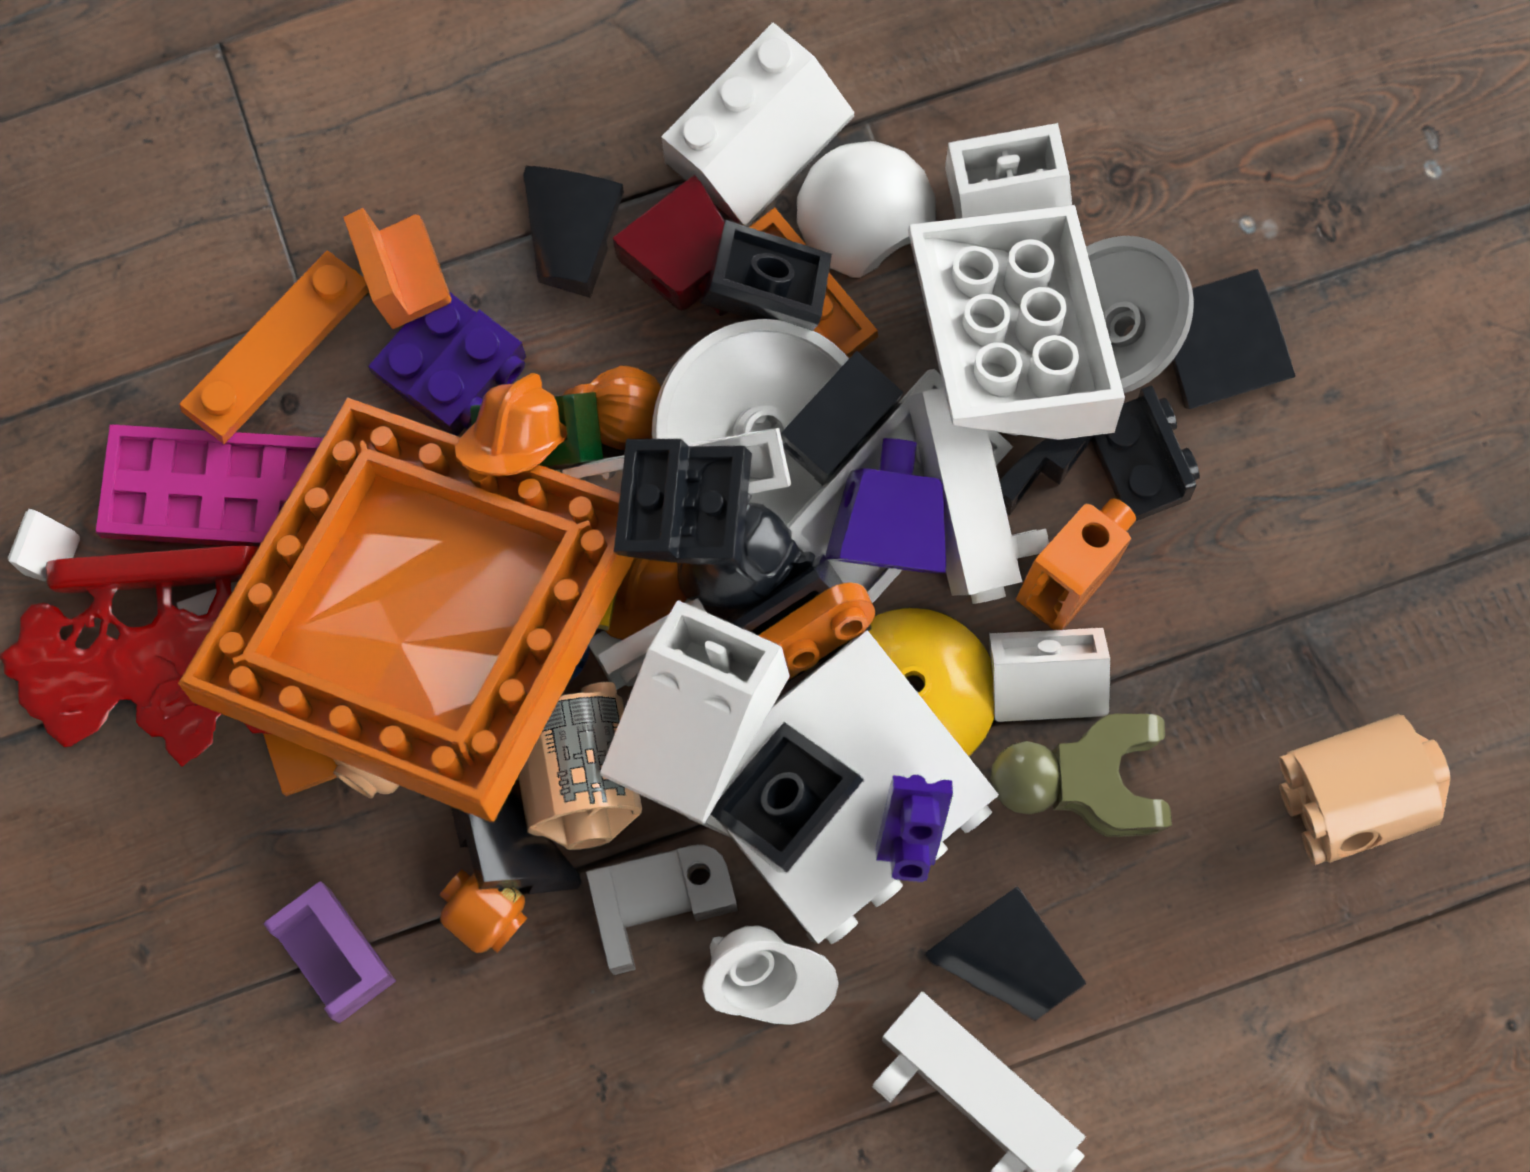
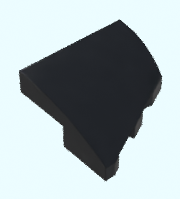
(570, 225)
(510, 856)
(1011, 957)

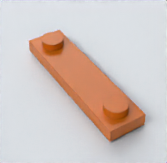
(274, 347)

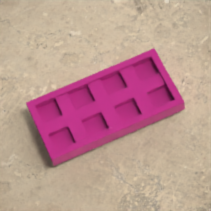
(196, 488)

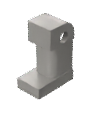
(656, 890)

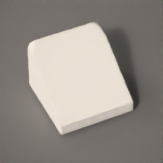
(41, 541)

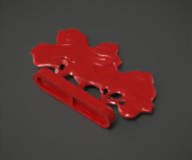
(78, 687)

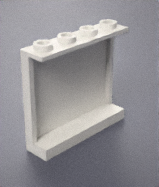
(880, 728)

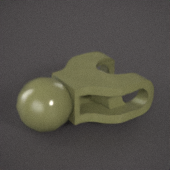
(1085, 777)

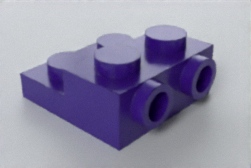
(449, 363)

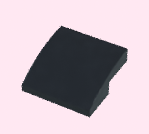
(1231, 342)
(683, 502)

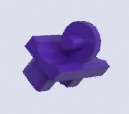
(913, 825)

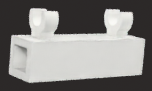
(977, 529)
(980, 1088)

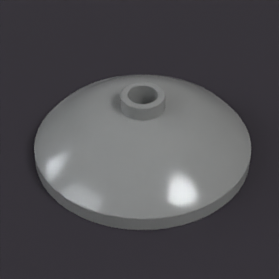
(1147, 288)

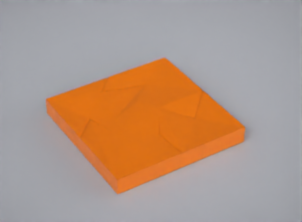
(414, 610)

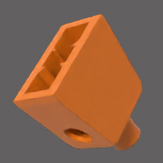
(1076, 563)

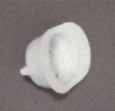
(767, 979)

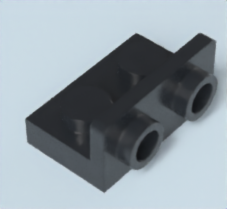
(1145, 457)

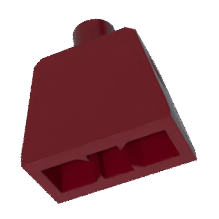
(674, 244)

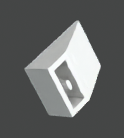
(694, 711)

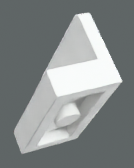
(1050, 674)

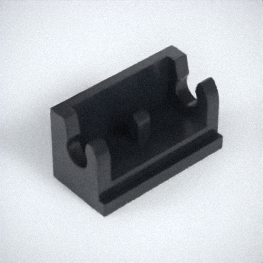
(840, 417)

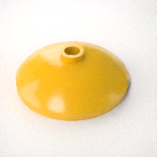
(950, 664)

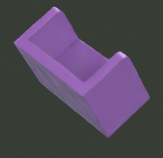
(330, 951)

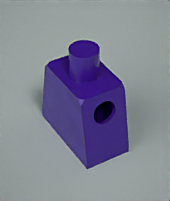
(891, 515)

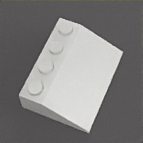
(1018, 324)

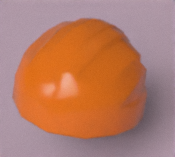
(624, 404)

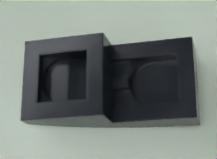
(1048, 457)

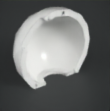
(862, 204)

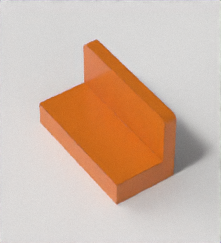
(398, 267)

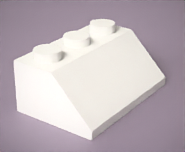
(757, 126)

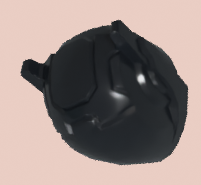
(766, 561)

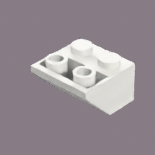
(1008, 172)

